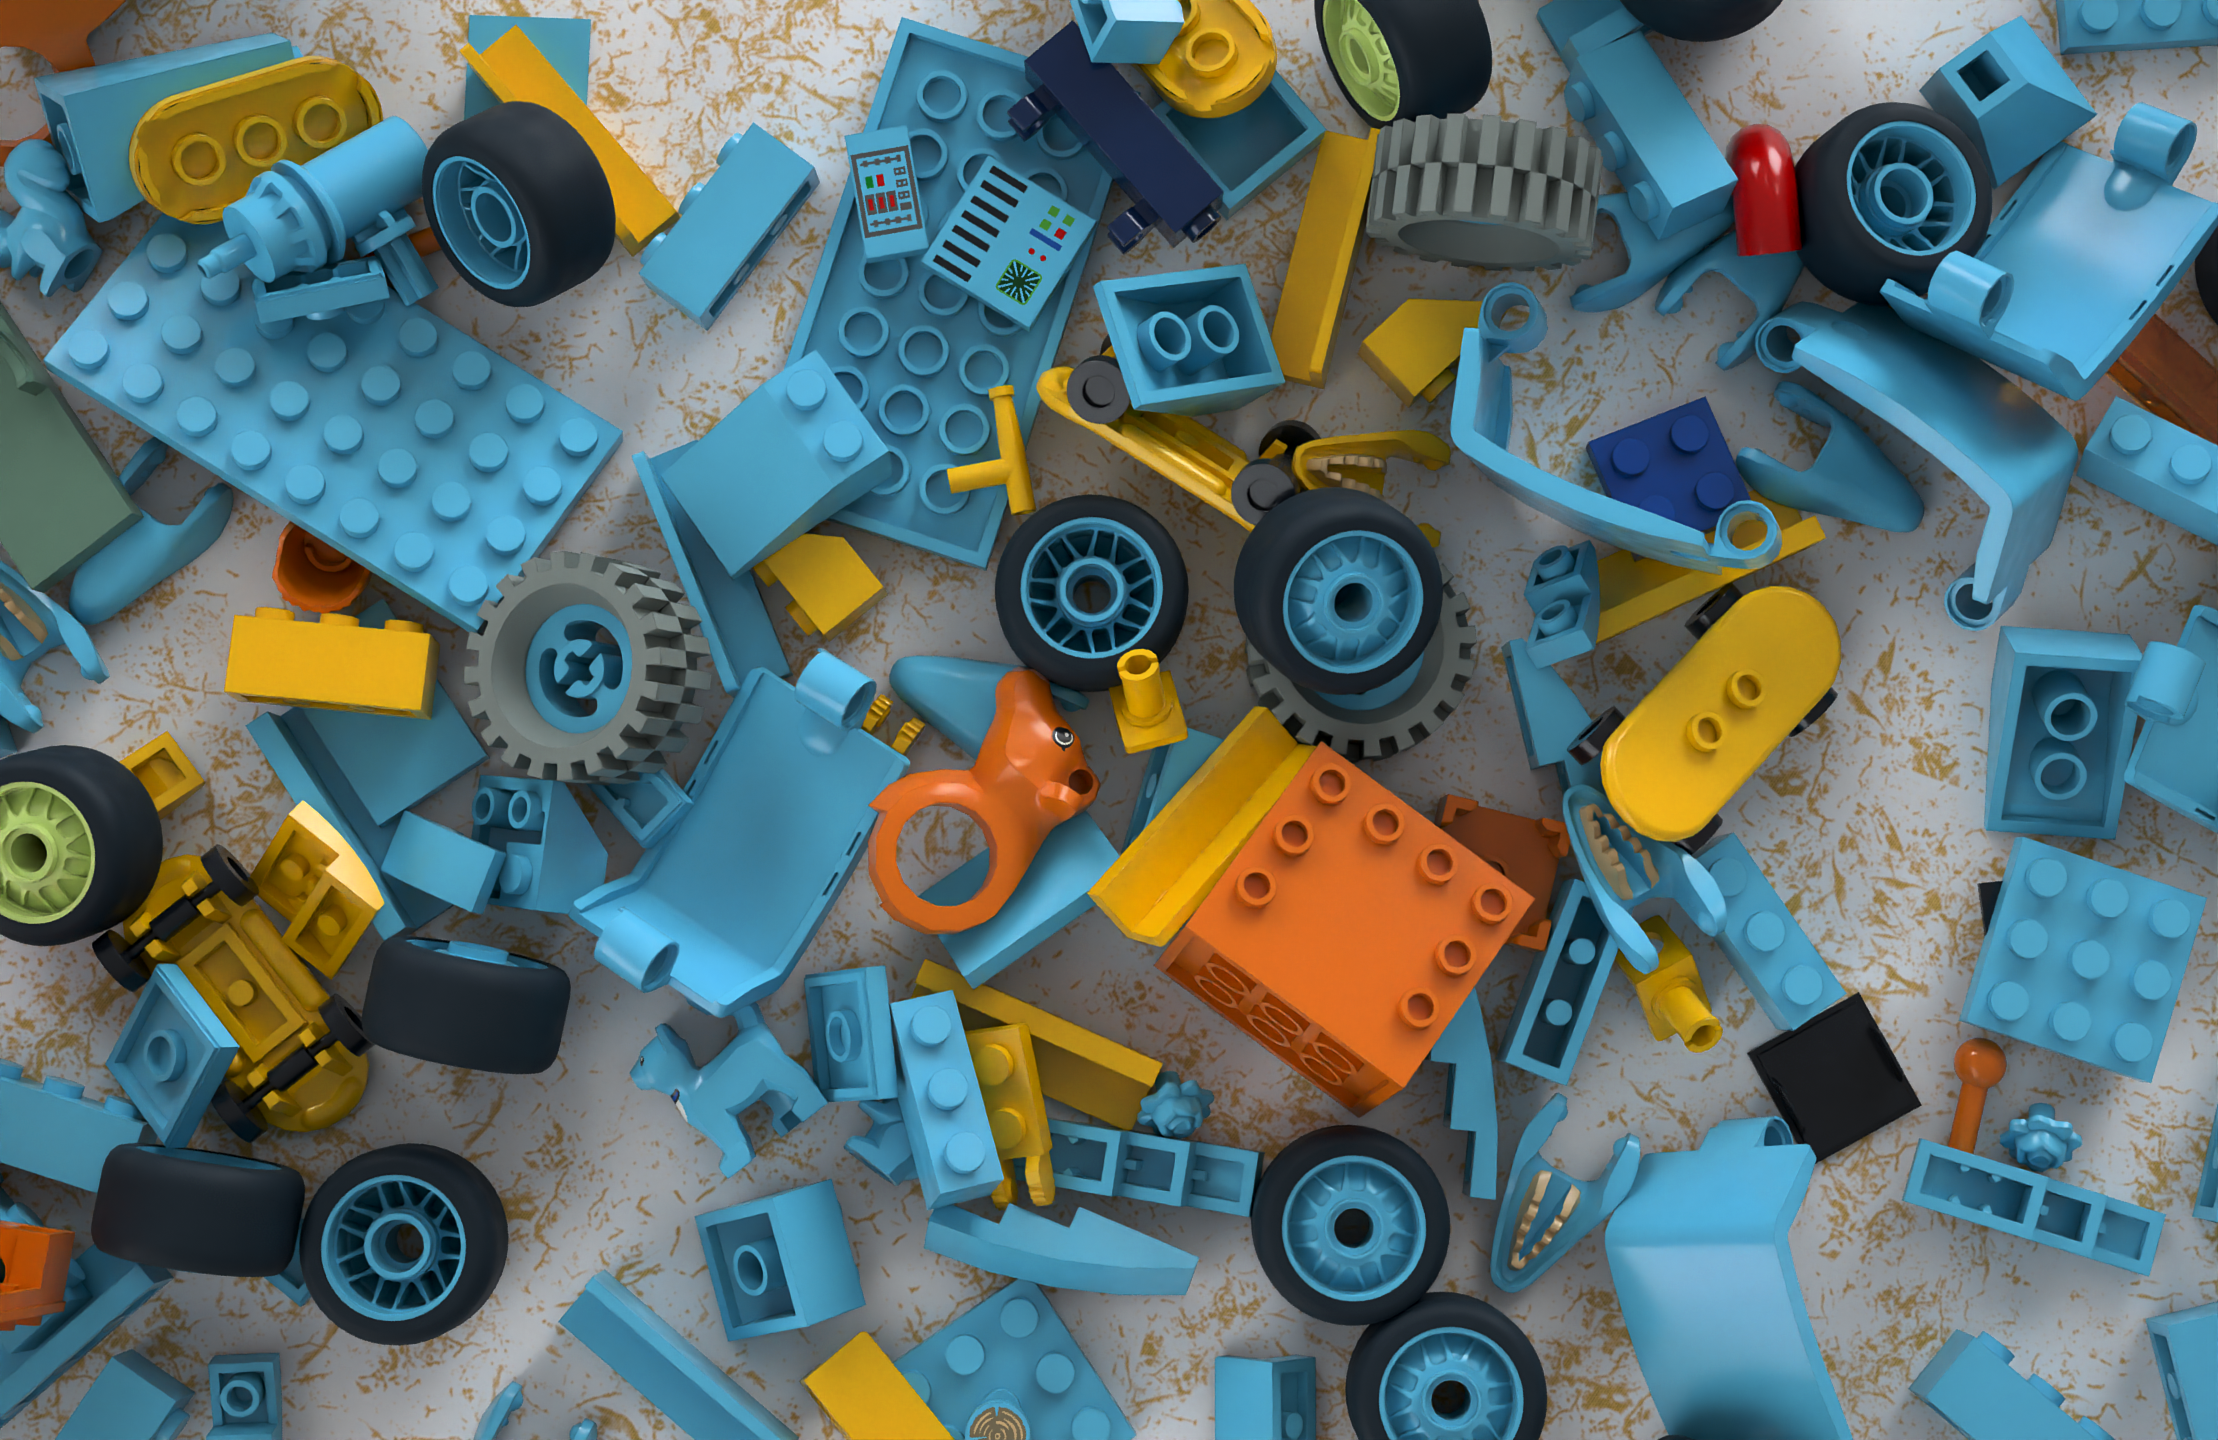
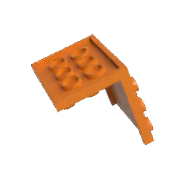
(1345, 933)

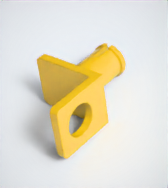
(1146, 703)
(1673, 992)

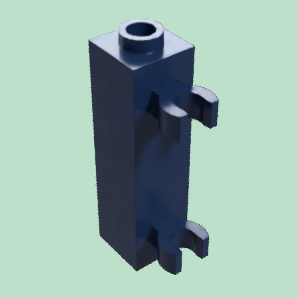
(1125, 139)

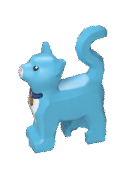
(739, 1076)

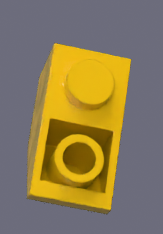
(1420, 346)
(825, 580)

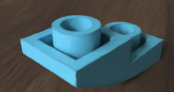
(1565, 603)
(443, 862)
(246, 1397)

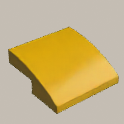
(319, 888)

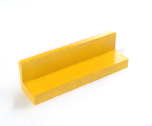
(519, 72)
(1324, 258)
(1649, 588)
(1200, 831)
(1070, 1060)
(870, 1396)

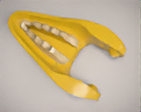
(1361, 463)

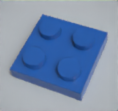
(1671, 467)

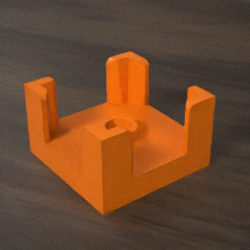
(1519, 849)

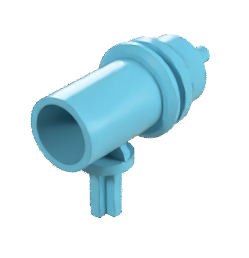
(306, 212)

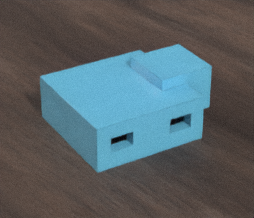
(1251, 145)

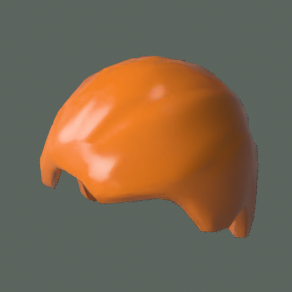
(315, 573)

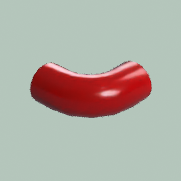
(1765, 192)

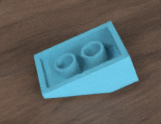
(1190, 340)
(778, 465)
(2059, 731)

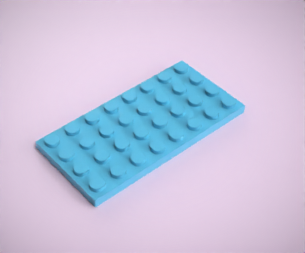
(914, 344)
(353, 426)

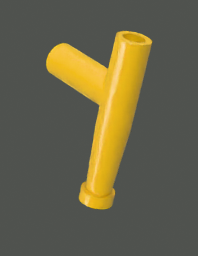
(1010, 469)

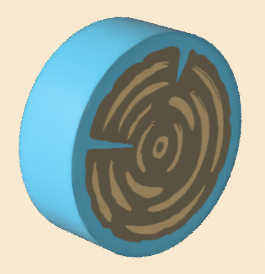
(998, 1421)

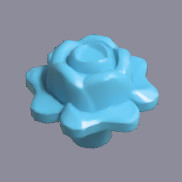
(1175, 1106)
(2040, 1139)

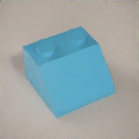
(780, 1261)

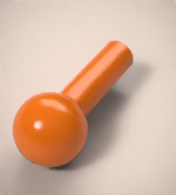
(1979, 1066)

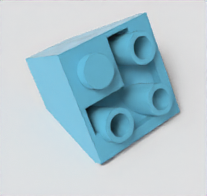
(2008, 99)
(546, 839)

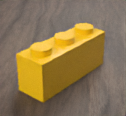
(332, 664)

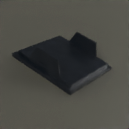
(1834, 1078)

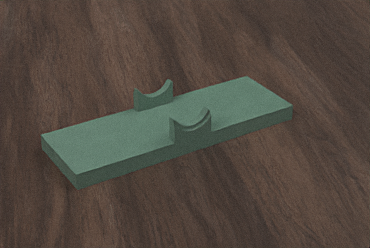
(54, 482)

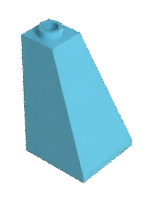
(98, 107)

